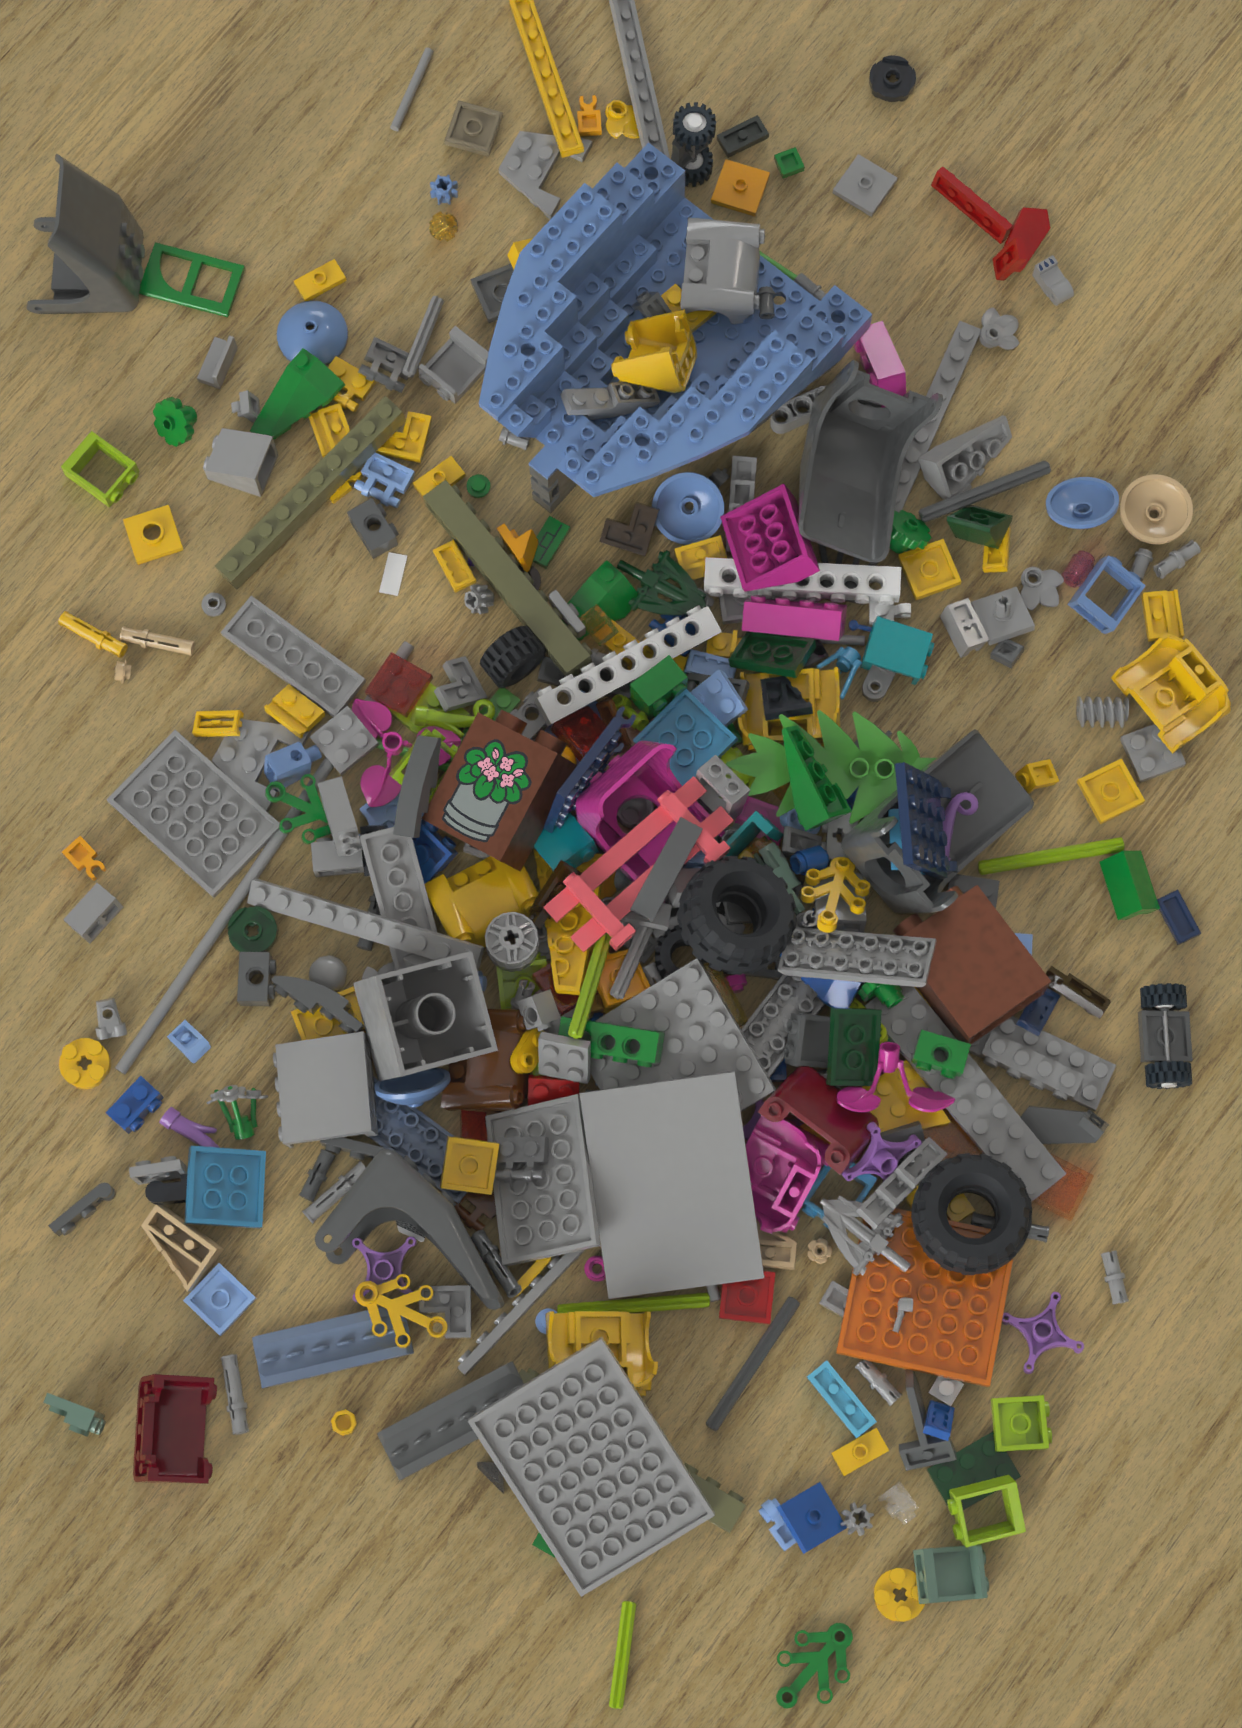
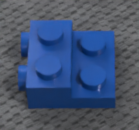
(433, 851)

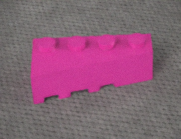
(794, 618)

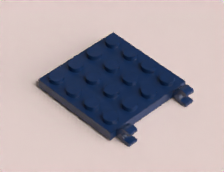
(593, 762)
(922, 821)

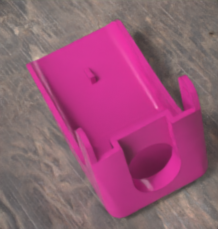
(637, 774)

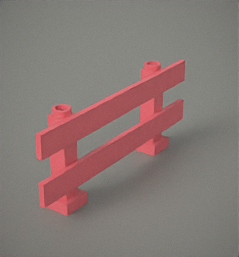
(608, 917)

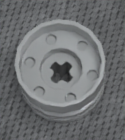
(514, 956)

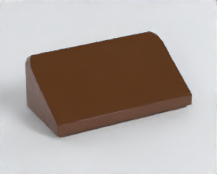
(607, 712)

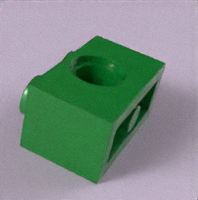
(955, 1051)

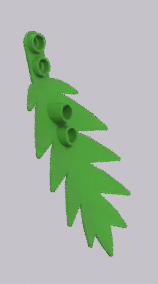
(869, 768)

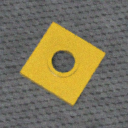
(164, 545)

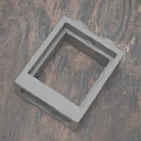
(733, 790)
(340, 816)

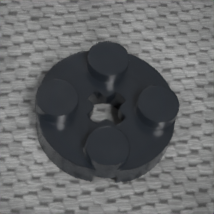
(891, 91)

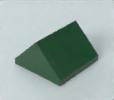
(979, 525)

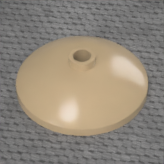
(1159, 496)

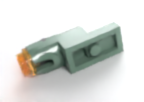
(768, 853)

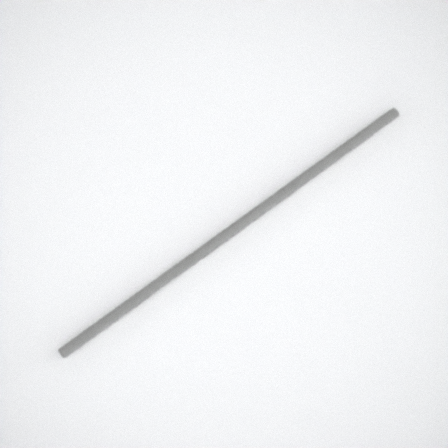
(225, 915)

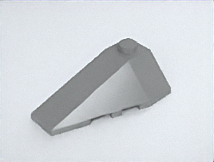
(958, 461)

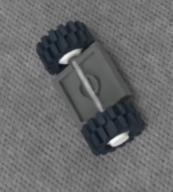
(693, 132)
(1165, 1036)

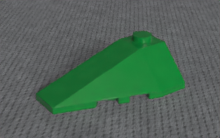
(299, 391)
(608, 590)
(812, 792)

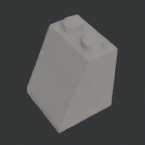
(241, 460)

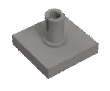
(1003, 615)

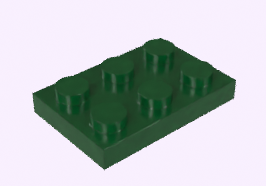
(772, 653)
(853, 1046)
(973, 1464)

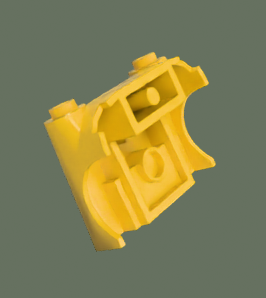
(816, 686)
(1175, 690)
(478, 895)
(623, 1332)

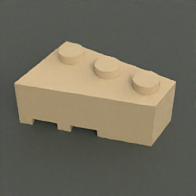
(182, 1245)

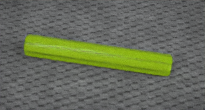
(622, 1654)

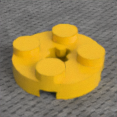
(95, 1072)
(884, 1595)

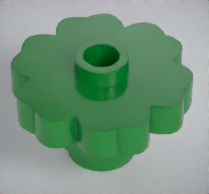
(174, 421)
(908, 532)
(887, 994)

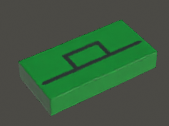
(549, 541)

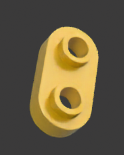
(526, 1048)

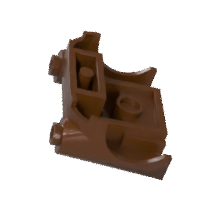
(489, 1079)

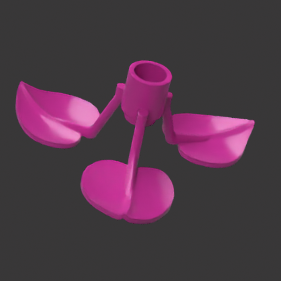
(376, 782)
(920, 1098)

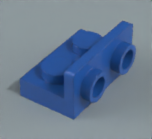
(135, 1105)

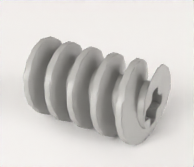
(1101, 711)

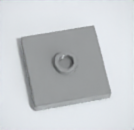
(864, 185)

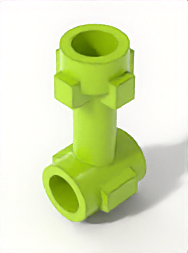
(641, 718)

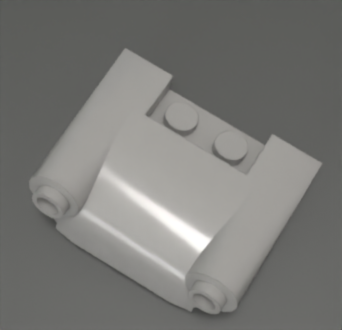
(722, 268)

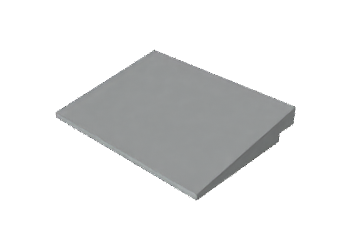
(671, 1185)

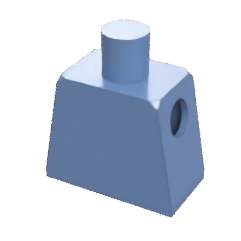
(290, 763)

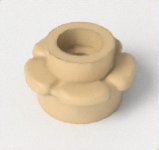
(122, 671)
(813, 1255)

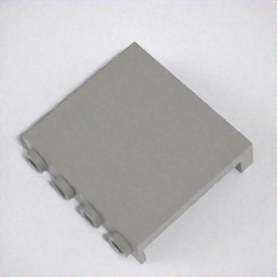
(325, 1088)

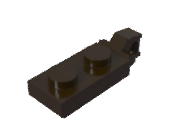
(552, 888)
(1078, 992)

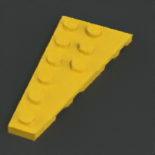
(567, 959)
(894, 1104)

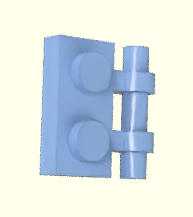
(388, 473)

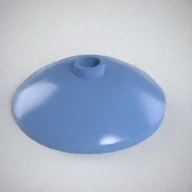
(323, 341)
(1082, 502)
(676, 520)
(413, 1088)

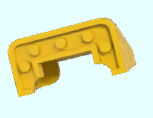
(660, 353)

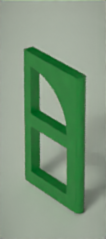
(155, 286)

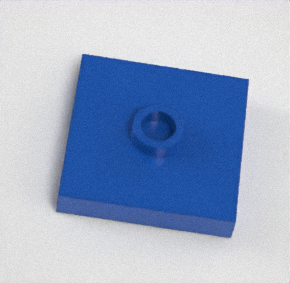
(811, 1517)

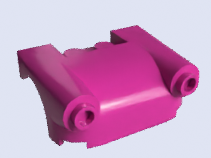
(782, 1171)

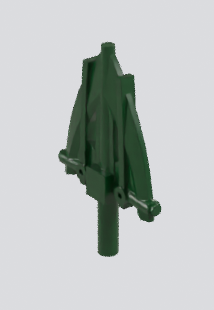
(655, 582)

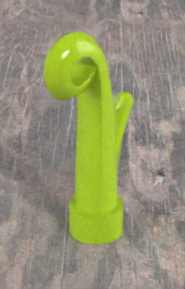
(450, 721)

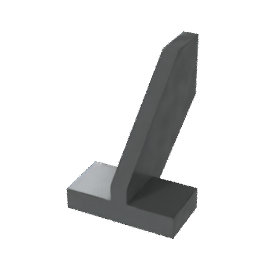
(1063, 1125)
(927, 1449)

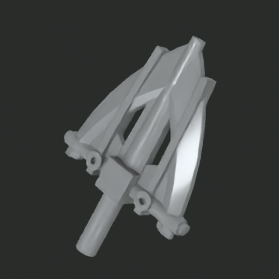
(841, 1215)

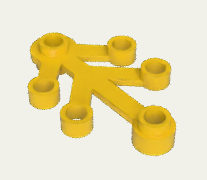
(842, 870)
(397, 1308)

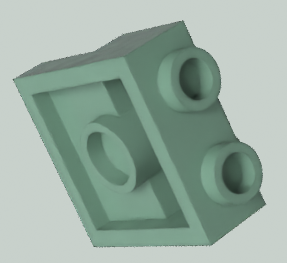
(81, 1419)

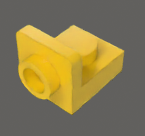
(723, 644)
(1037, 775)

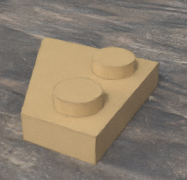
(777, 1250)

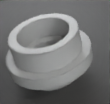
(218, 609)

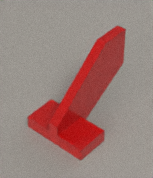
(1022, 242)

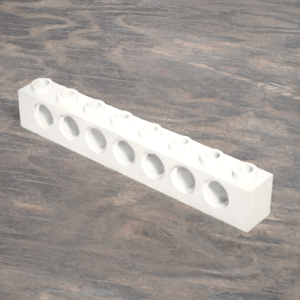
(838, 574)
(705, 627)

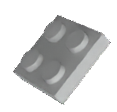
(344, 740)
(1149, 754)
(564, 1057)
(167, 1169)

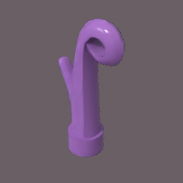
(950, 814)
(193, 1131)

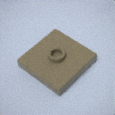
(473, 128)

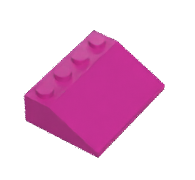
(768, 541)

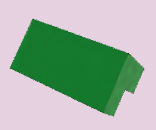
(1129, 884)

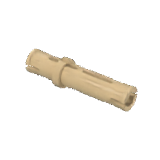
(157, 640)

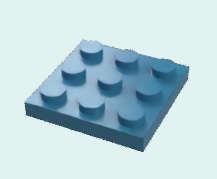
(692, 731)
(225, 1187)

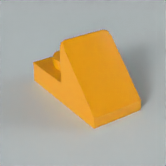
(521, 547)

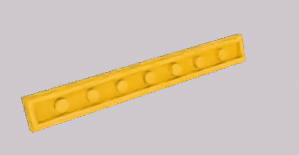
(547, 77)

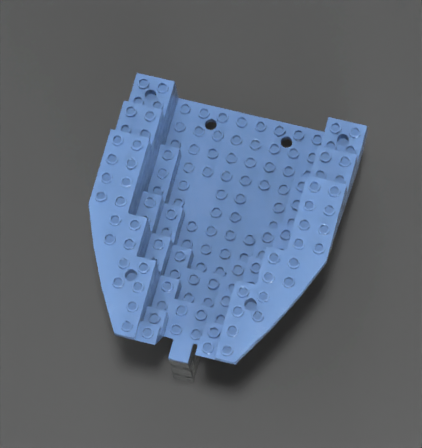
(570, 319)

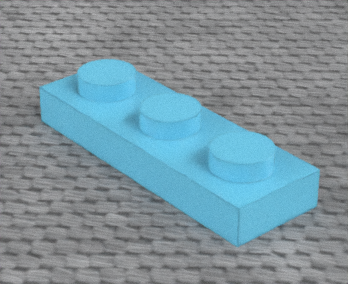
(841, 1399)

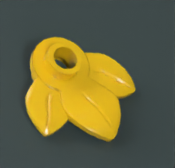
(621, 120)

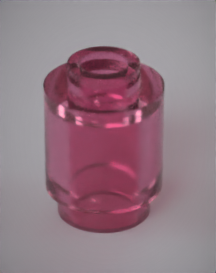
(1078, 568)

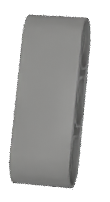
(793, 417)

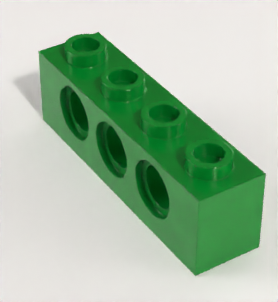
(650, 1041)

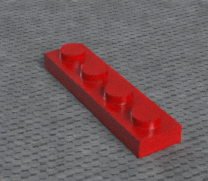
(971, 205)

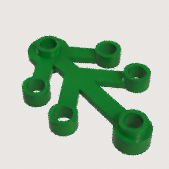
(313, 811)
(817, 1662)

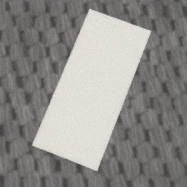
(393, 574)

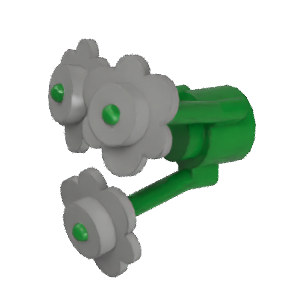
(240, 1125)

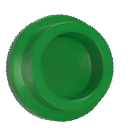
(478, 486)

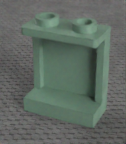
(950, 1574)

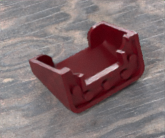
(816, 1105)
(172, 1429)

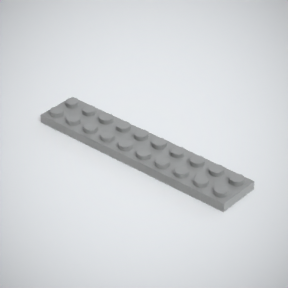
(977, 1103)

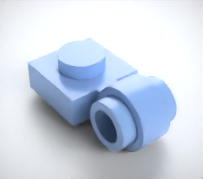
(779, 1530)

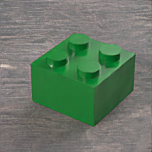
(658, 687)

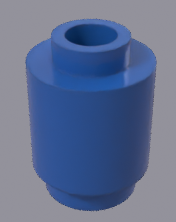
(809, 858)

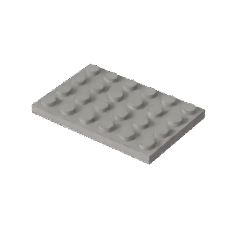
(194, 813)
(555, 1212)

